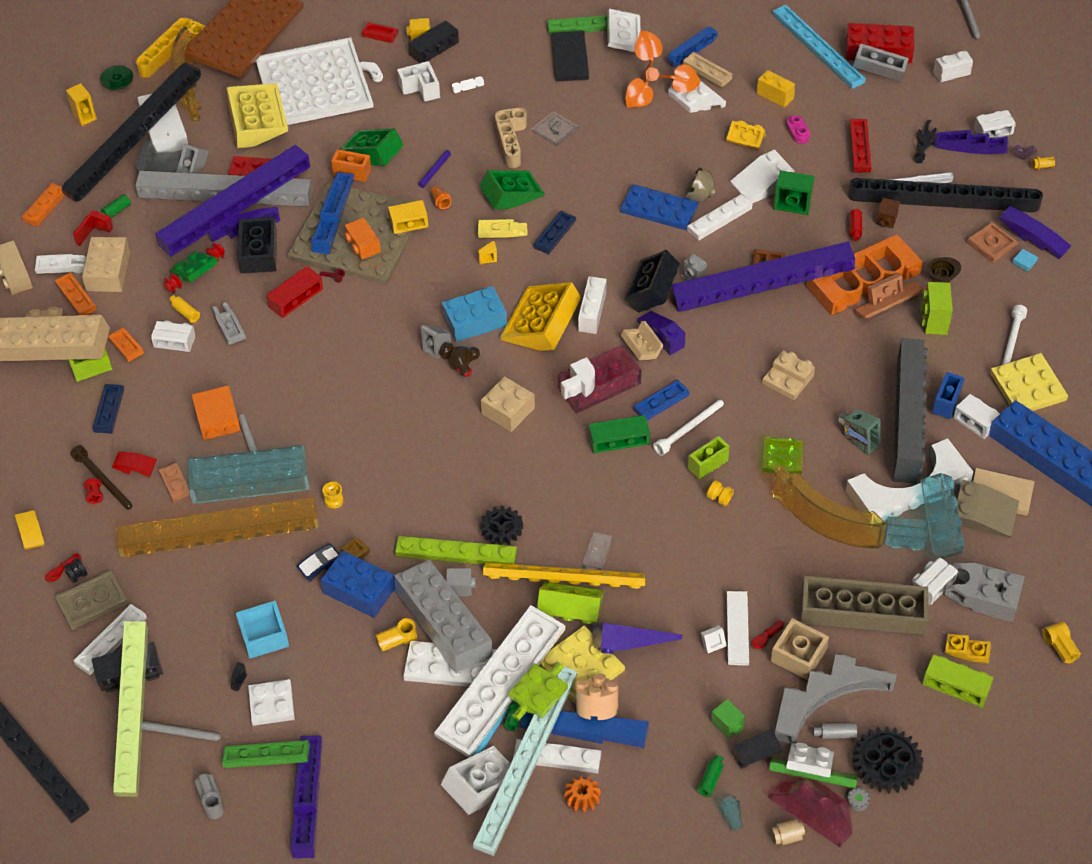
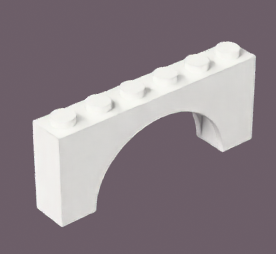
(894, 501)

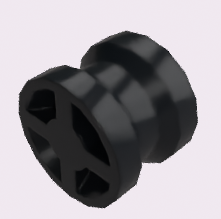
(75, 570)

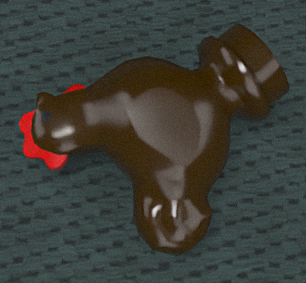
(459, 357)

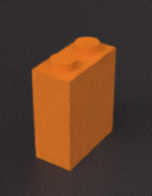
(216, 412)

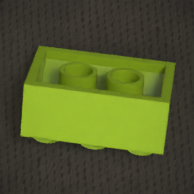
(570, 602)

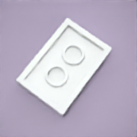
(622, 29)

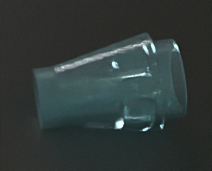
(732, 813)

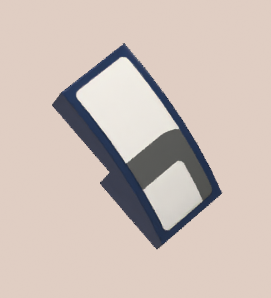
(318, 561)

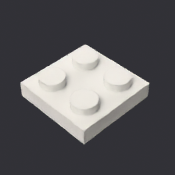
(271, 702)
(810, 759)

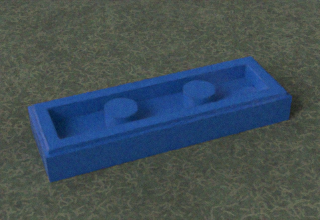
(661, 400)

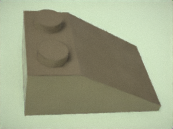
(986, 509)

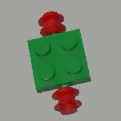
(193, 267)

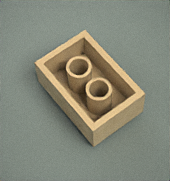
(106, 264)

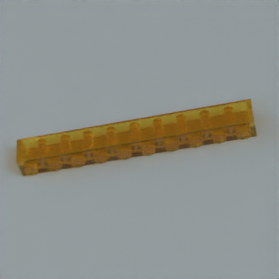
(217, 527)

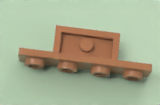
(888, 294)

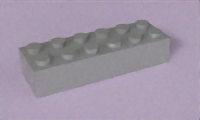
(443, 616)

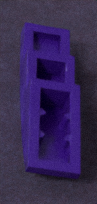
(966, 142)
(231, 226)
(1037, 232)

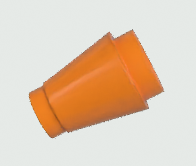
(441, 198)

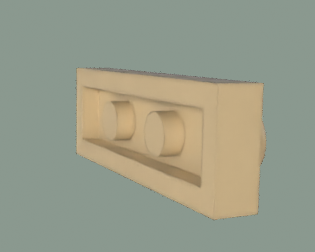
(708, 69)

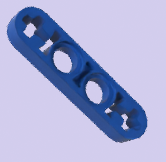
(692, 45)

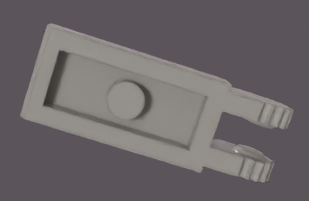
(229, 324)

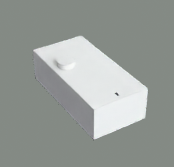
(168, 132)

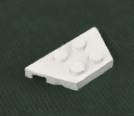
(699, 99)

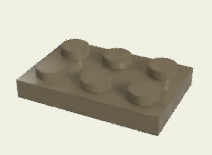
(91, 600)

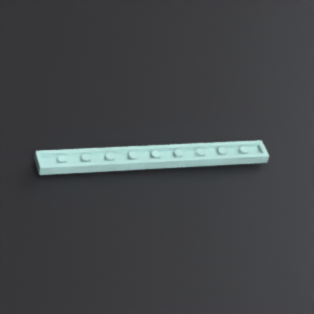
(520, 773)

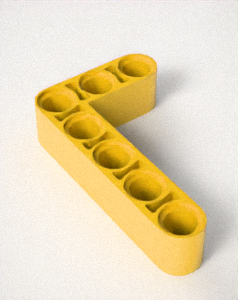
(161, 49)

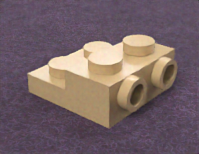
(789, 375)

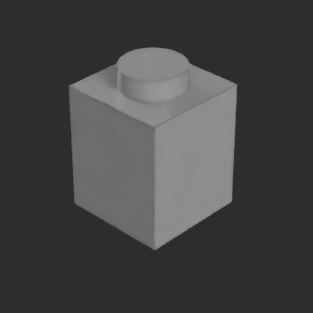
(461, 581)

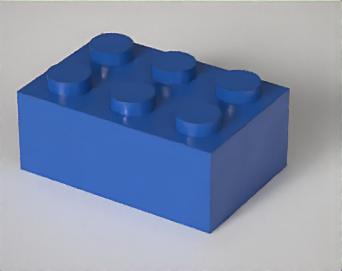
(358, 584)

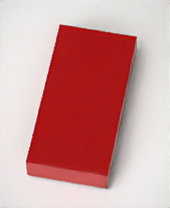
(380, 32)

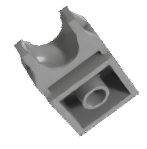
(987, 590)

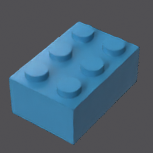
(474, 314)

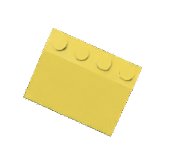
(256, 113)

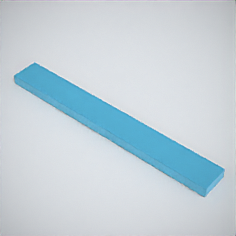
(819, 46)

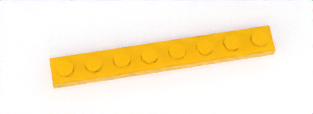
(558, 574)

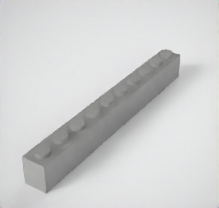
(205, 186)

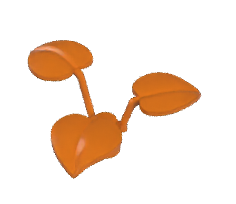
(638, 92)

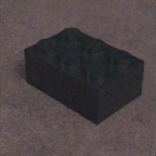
(257, 245)
(652, 281)
(108, 668)

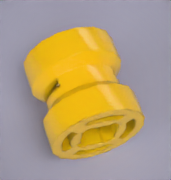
(720, 493)
(333, 495)

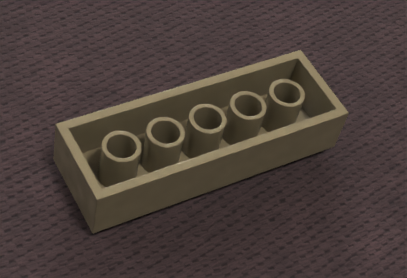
(864, 605)

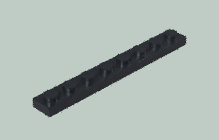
(40, 767)

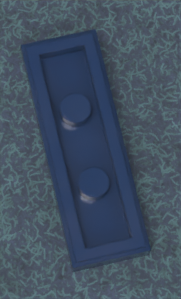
(554, 232)
(108, 408)

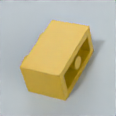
(776, 88)
(81, 104)
(408, 217)

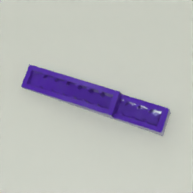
(306, 801)

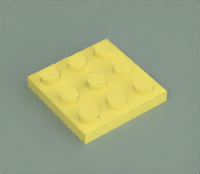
(1029, 382)
(580, 655)

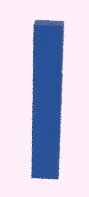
(332, 213)
(614, 729)

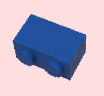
(948, 395)

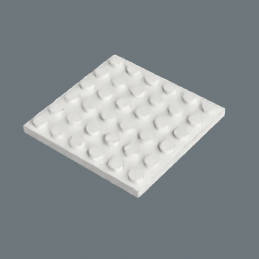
(317, 80)

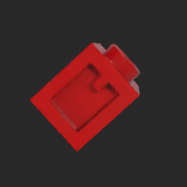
(93, 220)

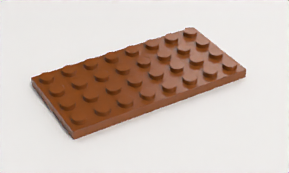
(241, 33)

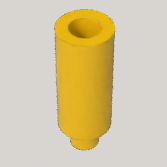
(184, 308)

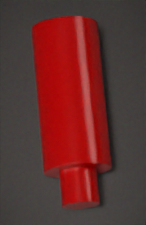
(855, 224)

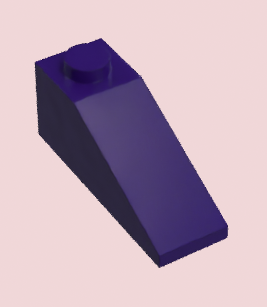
(666, 330)

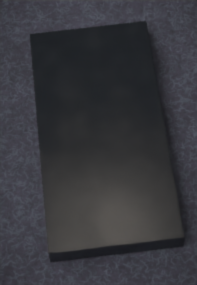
(570, 56)

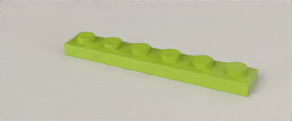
(454, 551)

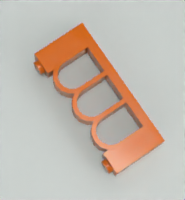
(892, 249)

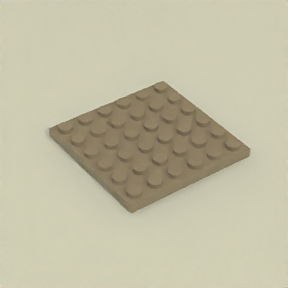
(376, 213)

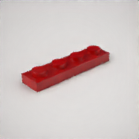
(860, 145)

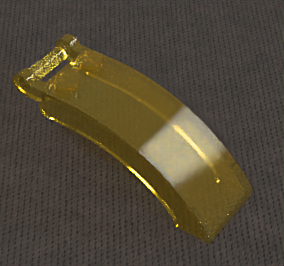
(177, 58)
(826, 516)

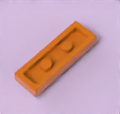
(43, 205)
(75, 294)

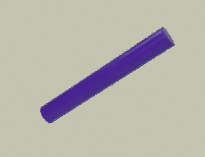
(434, 169)

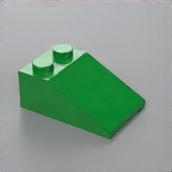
(378, 143)
(510, 188)

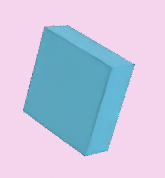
(1025, 260)

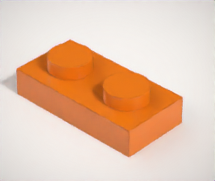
(125, 344)

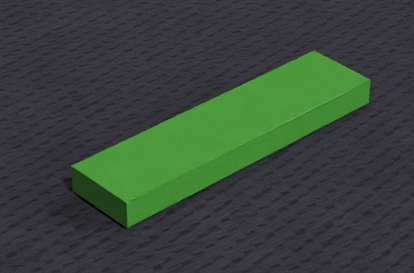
(585, 24)
(266, 754)
(836, 777)

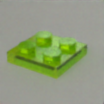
(782, 453)

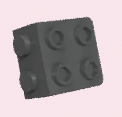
(151, 160)

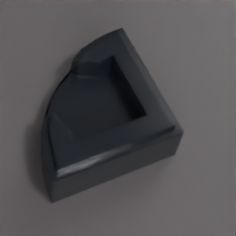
(238, 677)

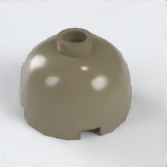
(700, 186)

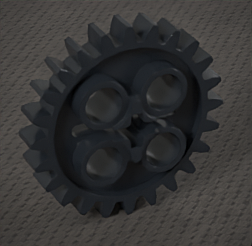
(872, 747)

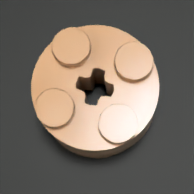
(597, 697)

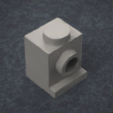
(694, 268)

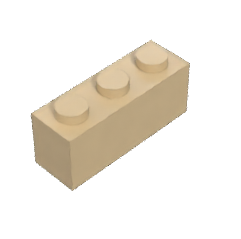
(13, 269)

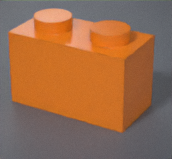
(352, 163)
(362, 238)

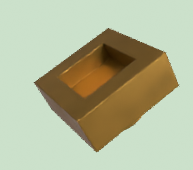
(356, 548)

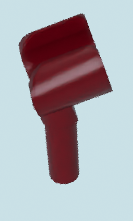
(338, 275)

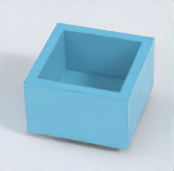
(262, 629)

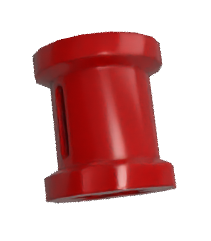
(93, 491)

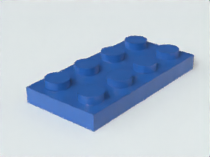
(659, 207)

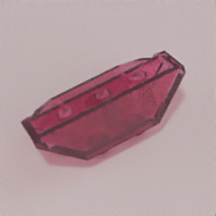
(816, 807)

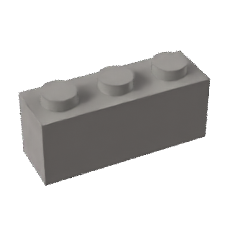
(880, 62)

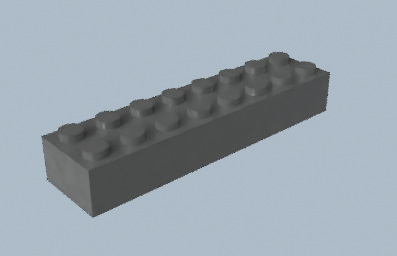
(910, 411)

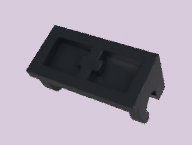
(756, 748)

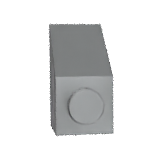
(192, 159)
(433, 339)

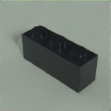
(433, 42)

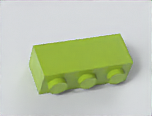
(958, 680)

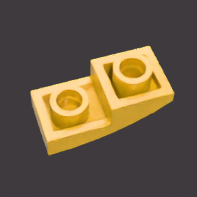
(29, 530)
(971, 650)

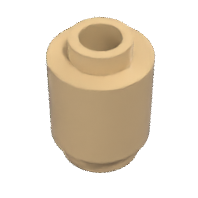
(787, 832)

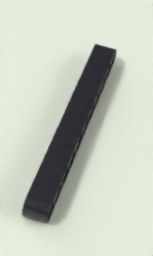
(131, 131)
(945, 194)

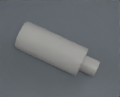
(836, 730)

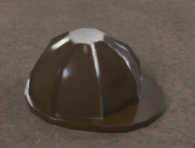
(943, 269)

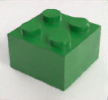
(794, 192)

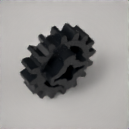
(501, 525)

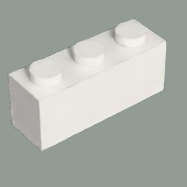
(592, 305)

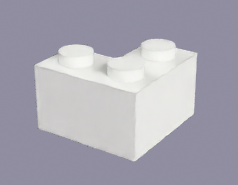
(419, 78)

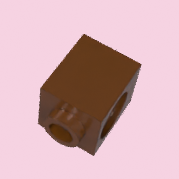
(888, 213)

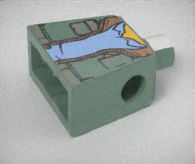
(862, 430)

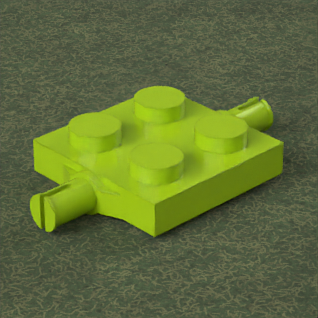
(538, 691)

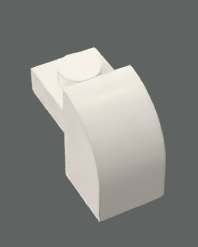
(581, 380)

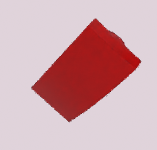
(137, 462)

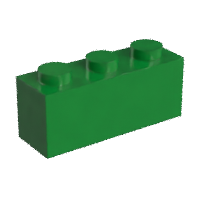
(619, 434)

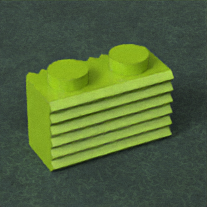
(708, 457)

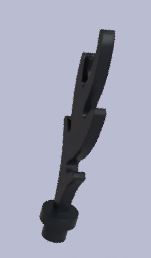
(925, 142)

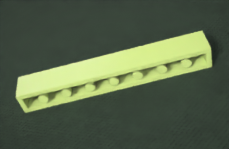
(131, 709)

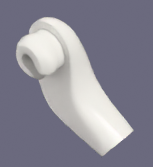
(373, 69)

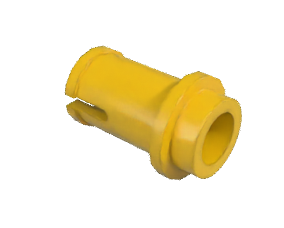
(1046, 162)

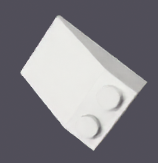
(760, 177)
(476, 779)

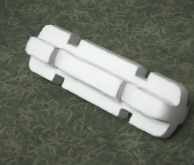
(467, 84)

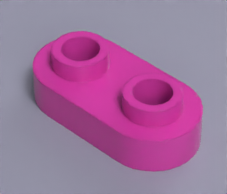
(798, 129)

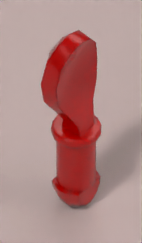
(56, 573)
(761, 640)

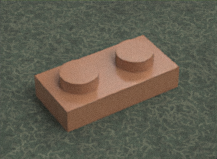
(174, 482)

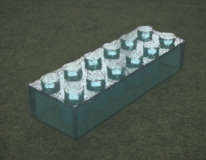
(248, 474)

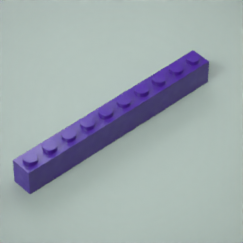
(232, 200)
(763, 276)

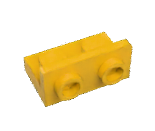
(746, 135)

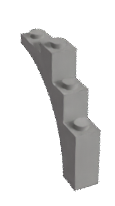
(821, 688)

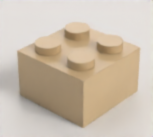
(507, 404)
(799, 649)

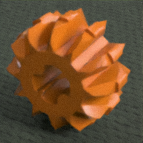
(583, 801)

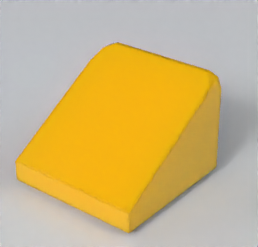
(488, 253)

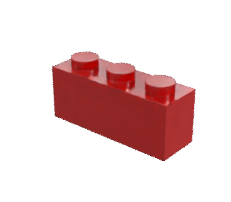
(294, 292)

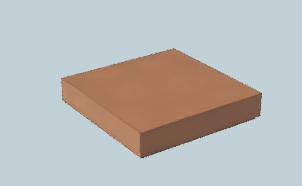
(992, 242)

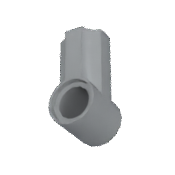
(209, 795)

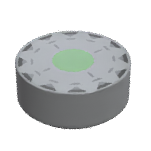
(858, 799)

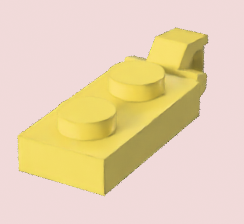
(501, 228)

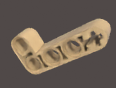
(506, 124)

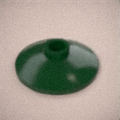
(116, 77)

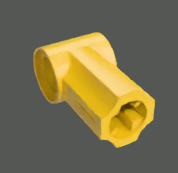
(396, 636)
(1059, 637)

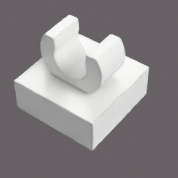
(713, 639)

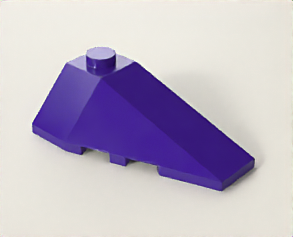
(618, 637)

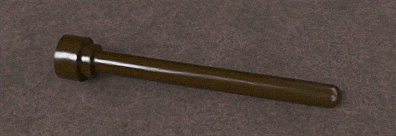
(80, 455)

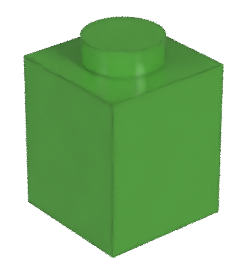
(728, 719)

